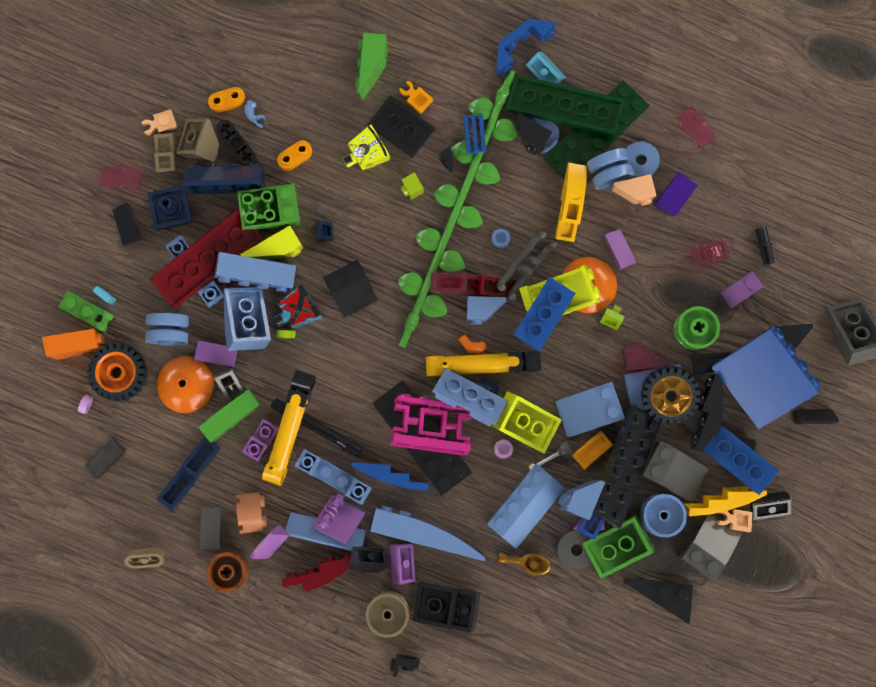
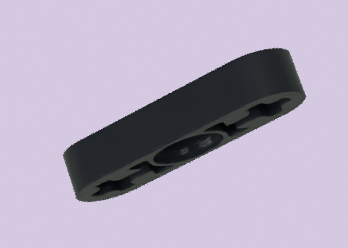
(224, 136)

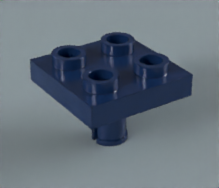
(170, 207)

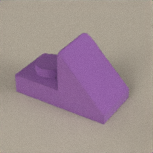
(741, 289)

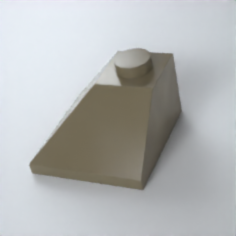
(198, 141)

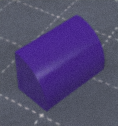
(675, 195)

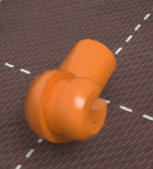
(472, 347)

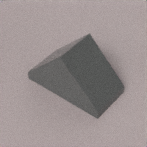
(230, 384)

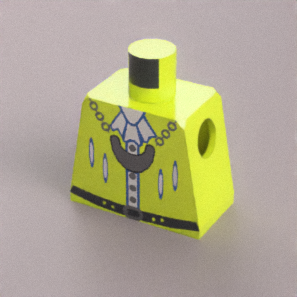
(366, 150)

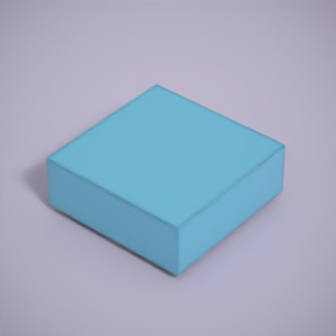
(104, 295)

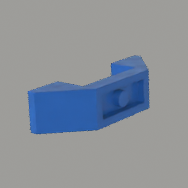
(540, 29)

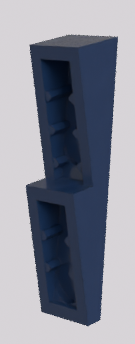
(188, 474)

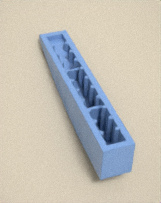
(420, 532)

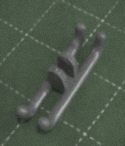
(525, 265)

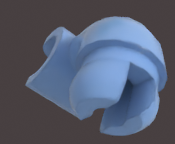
(250, 113)

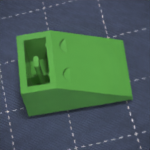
(373, 61)
(269, 207)

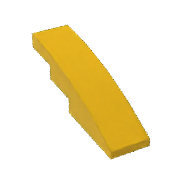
(731, 498)

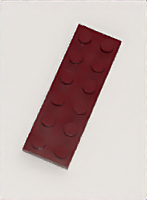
(197, 263)

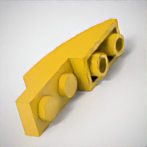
(572, 202)

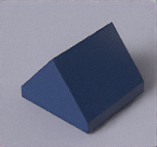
(324, 231)

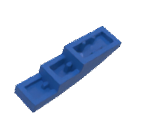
(383, 473)

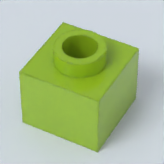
(411, 186)

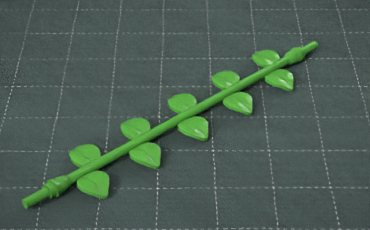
(467, 217)

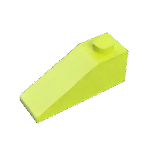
(277, 246)

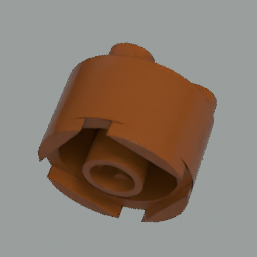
(222, 581)

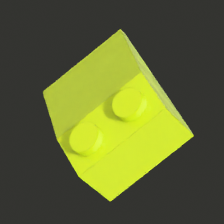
(527, 422)

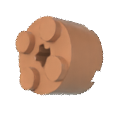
(250, 512)

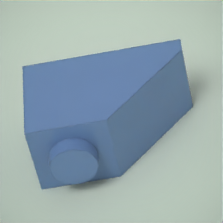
(482, 308)

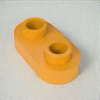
(226, 100)
(296, 157)

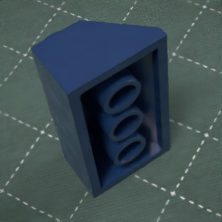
(223, 179)

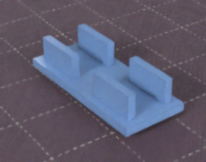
(459, 391)

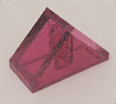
(449, 283)

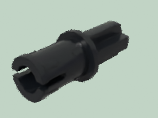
(764, 245)

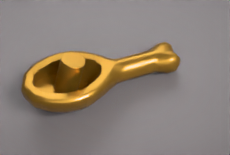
(532, 563)

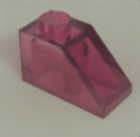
(640, 358)

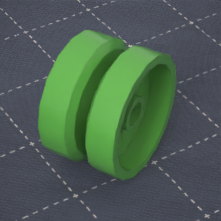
(707, 325)

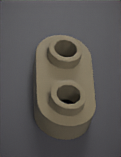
(144, 558)

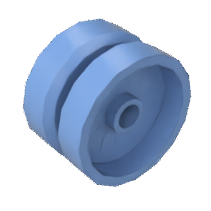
(610, 168)
(166, 329)
(673, 519)

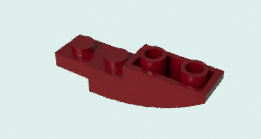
(329, 571)

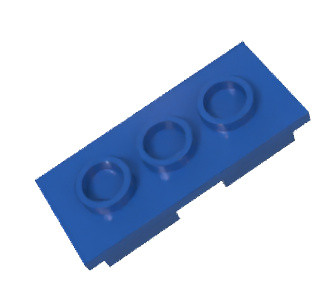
(544, 314)
(741, 460)

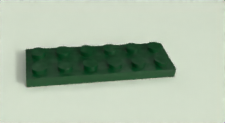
(565, 105)
(583, 145)

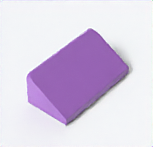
(619, 249)
(270, 543)
(402, 563)

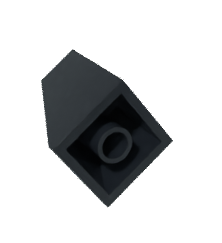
(350, 288)

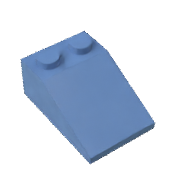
(245, 319)
(589, 409)

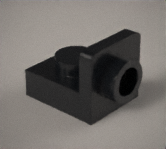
(408, 662)

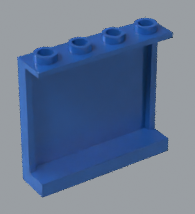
(767, 377)

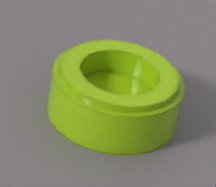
(285, 334)

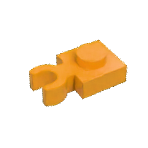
(417, 98)

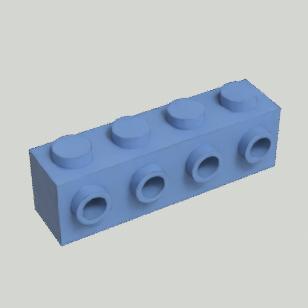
(254, 271)

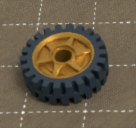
(681, 405)

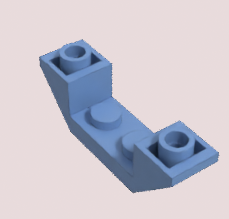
(210, 292)
(333, 476)

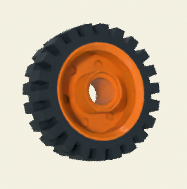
(103, 367)

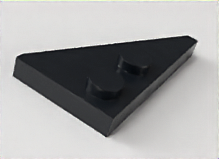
(670, 596)

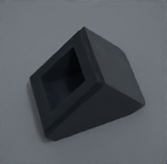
(446, 159)

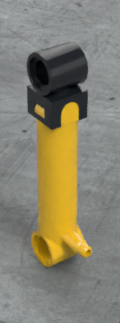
(484, 363)
(297, 399)

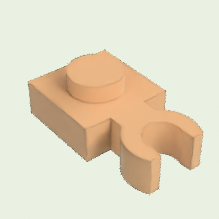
(162, 122)
(738, 520)

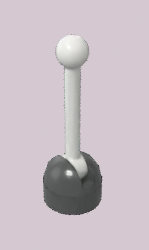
(563, 450)

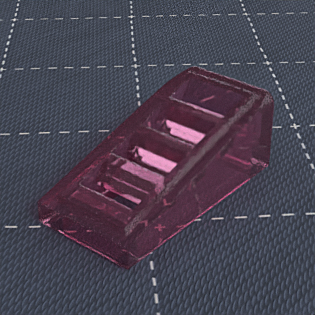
(697, 257)

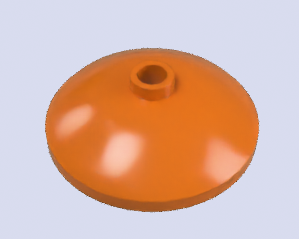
(604, 280)
(198, 386)

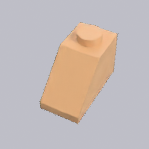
(636, 190)

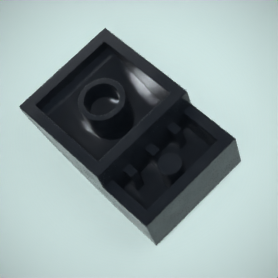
(446, 607)

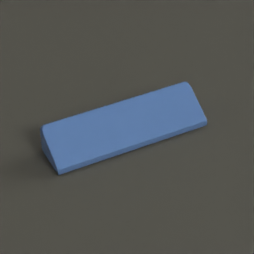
(301, 527)

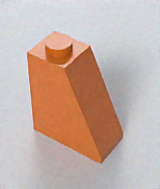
(72, 344)

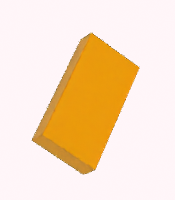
(592, 450)

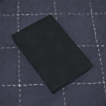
(401, 127)

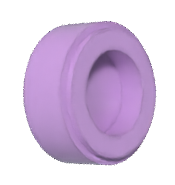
(85, 404)
(503, 449)

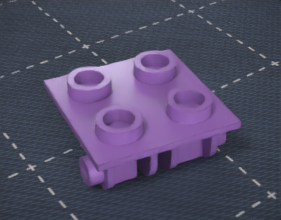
(338, 519)

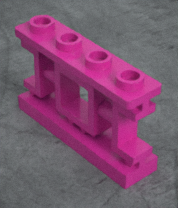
(430, 440)

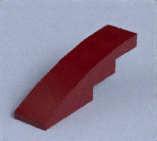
(486, 287)

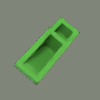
(229, 416)

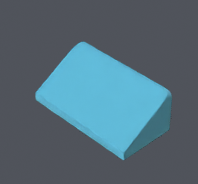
(545, 69)

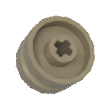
(387, 626)

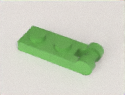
(85, 311)

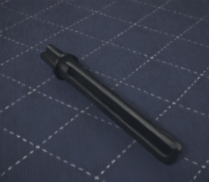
(323, 430)

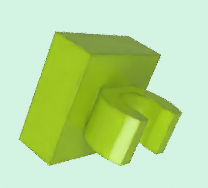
(612, 317)

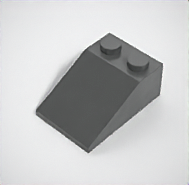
(854, 330)
(674, 471)
(710, 547)

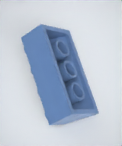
(581, 499)
(525, 506)

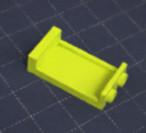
(577, 281)

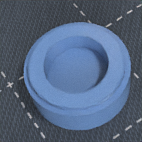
(500, 238)

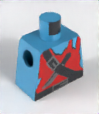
(297, 309)

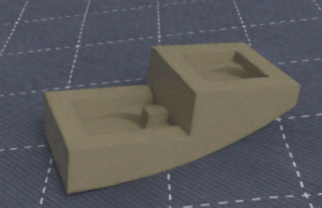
(165, 152)

